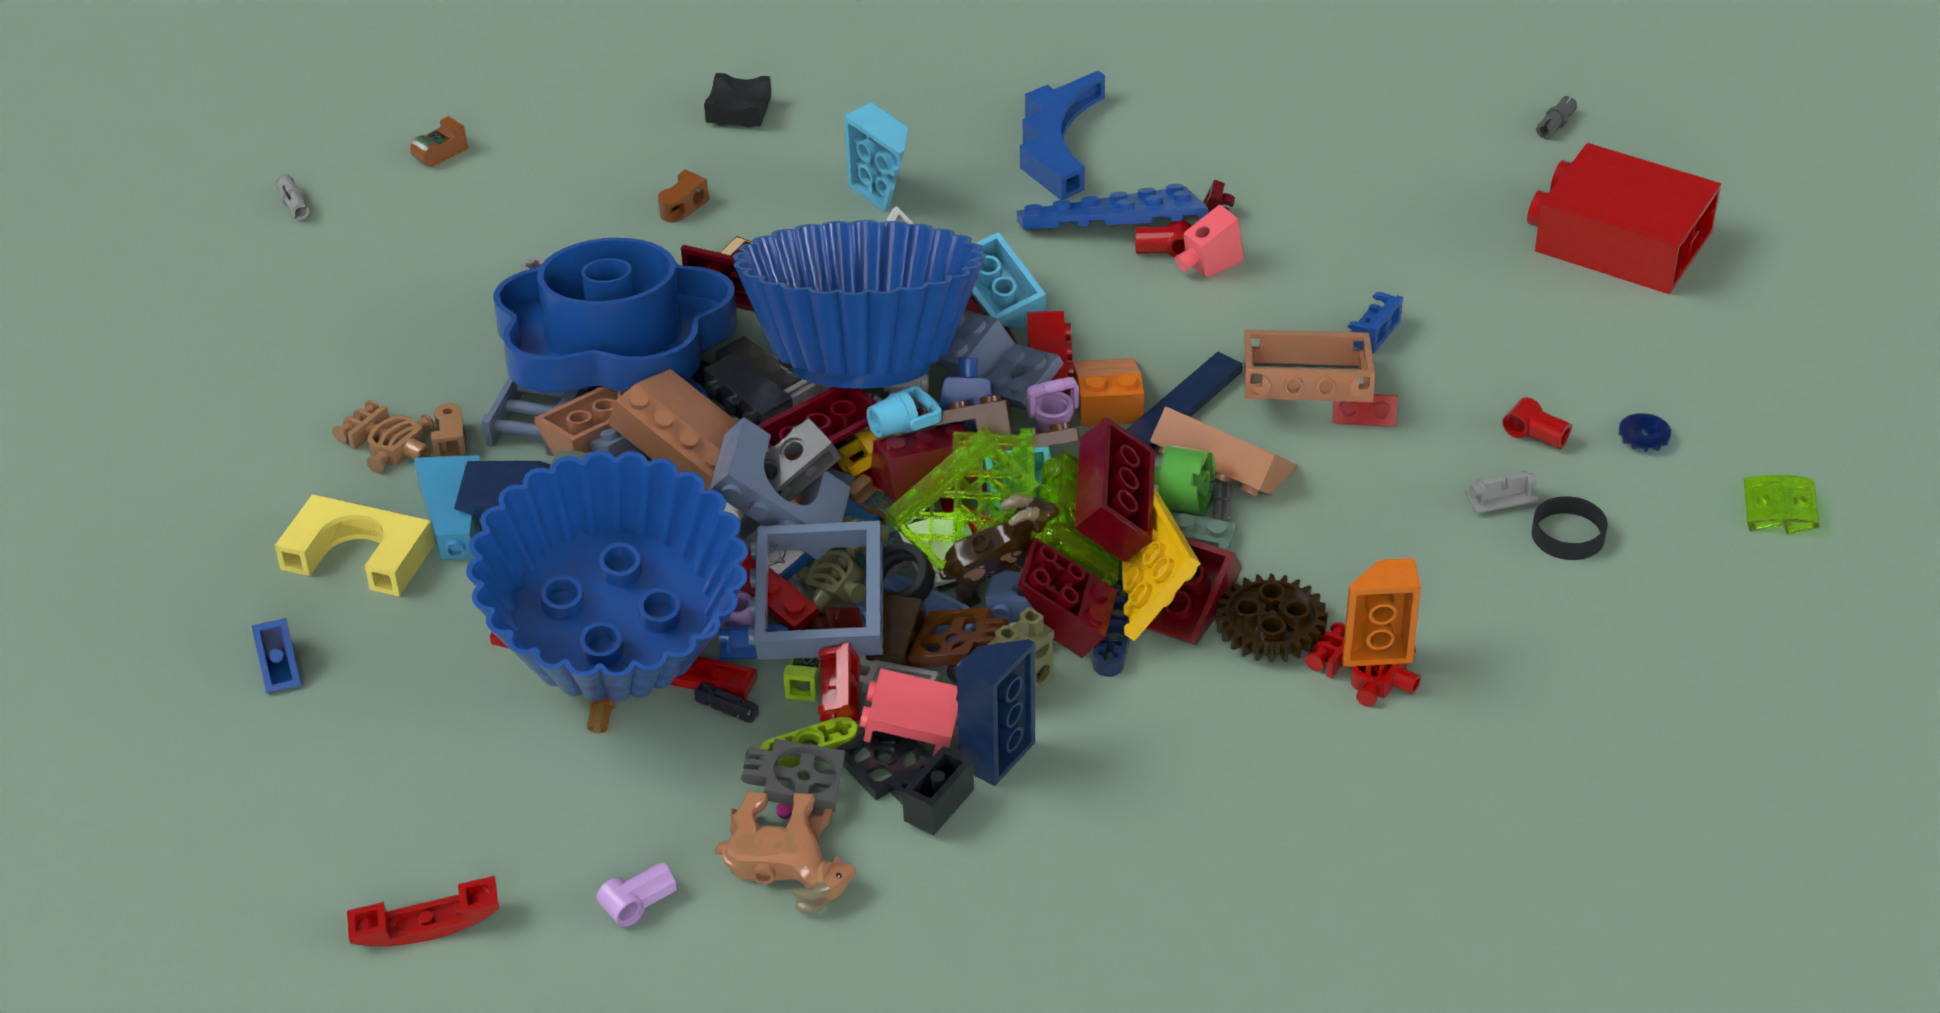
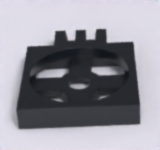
(900, 775)

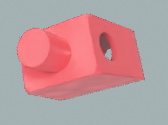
(1212, 243)

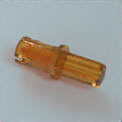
(600, 715)

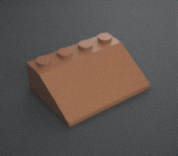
(673, 423)

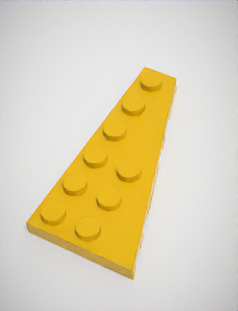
(1156, 571)

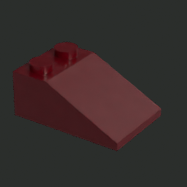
(1197, 599)

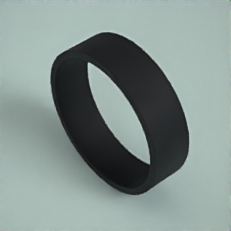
(1575, 506)

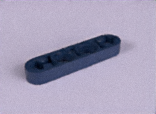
(1116, 646)

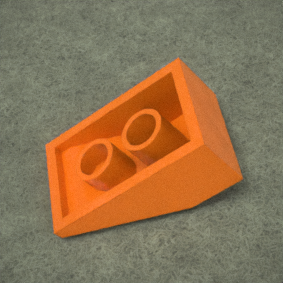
(1109, 390)

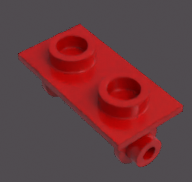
(1377, 413)

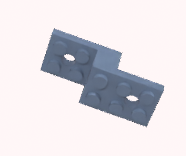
(999, 358)

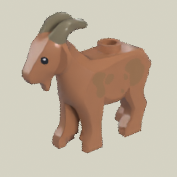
(785, 852)

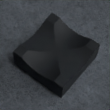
(738, 100)

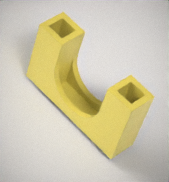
(328, 522)

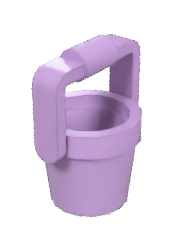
(1049, 404)

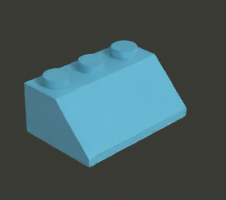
(1005, 285)

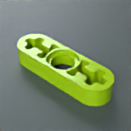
(830, 729)

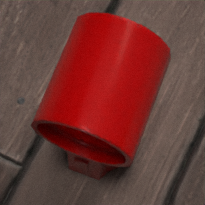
(1161, 239)
(1529, 419)

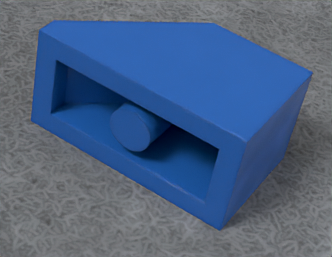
(276, 655)

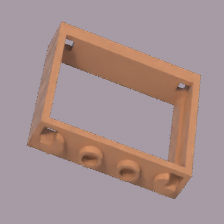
(1308, 349)

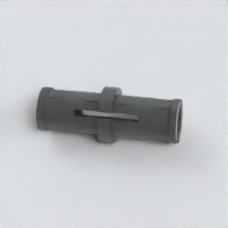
(1556, 117)

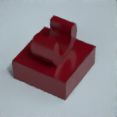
(1216, 197)

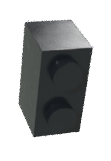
(938, 790)

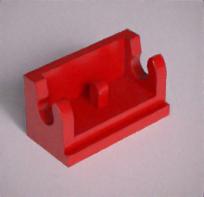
(840, 682)

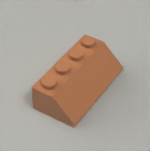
(577, 421)
(1234, 458)

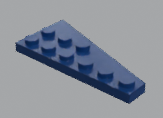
(1119, 208)

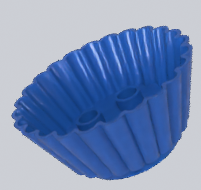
(860, 297)
(608, 572)

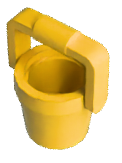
(863, 442)

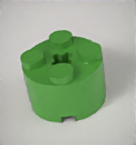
(1186, 479)

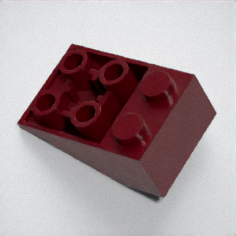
(1068, 597)

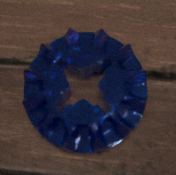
(1657, 431)

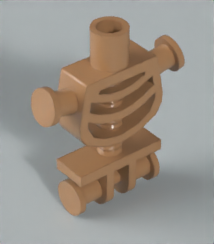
(388, 438)

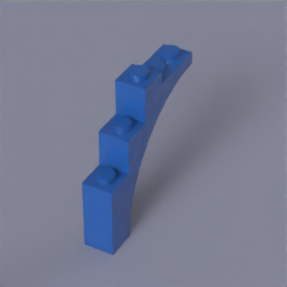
(1044, 126)

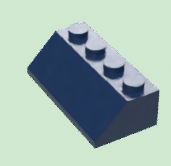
(996, 706)

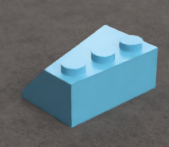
(874, 153)

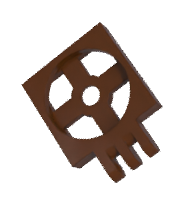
(952, 652)

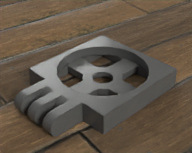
(762, 770)

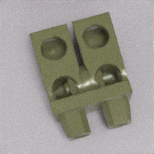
(1032, 628)

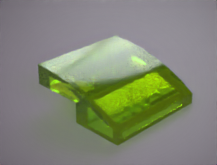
(1781, 501)

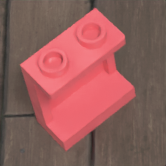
(910, 708)

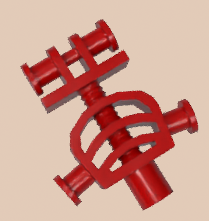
(1368, 686)

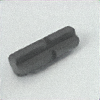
(1222, 501)

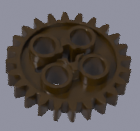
(1271, 617)

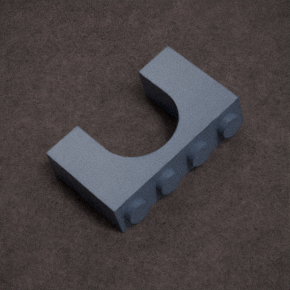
(745, 486)

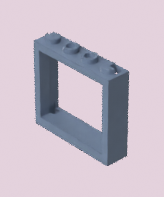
(807, 643)

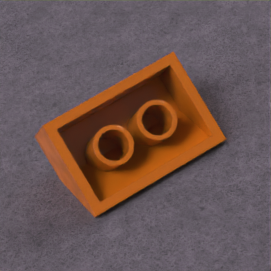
(1382, 614)

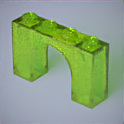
(1060, 488)

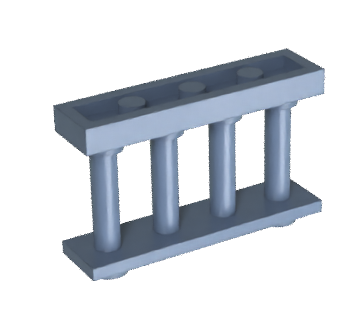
(509, 401)

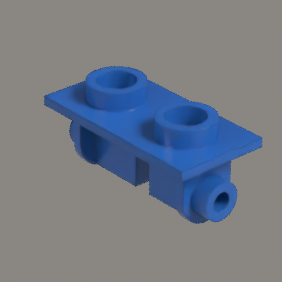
(735, 642)

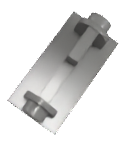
(1494, 495)

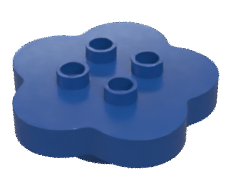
(610, 316)

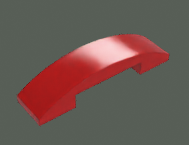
(424, 921)

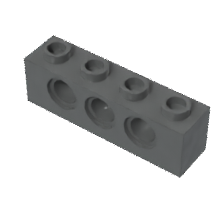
(791, 474)

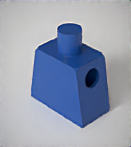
(965, 387)

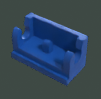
(1379, 320)

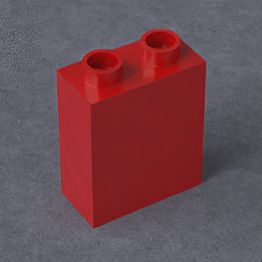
(1624, 217)

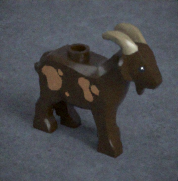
(996, 547)

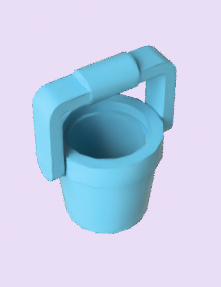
(900, 415)

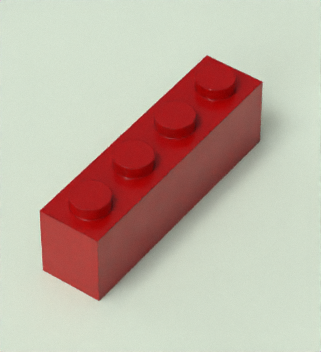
(1049, 333)

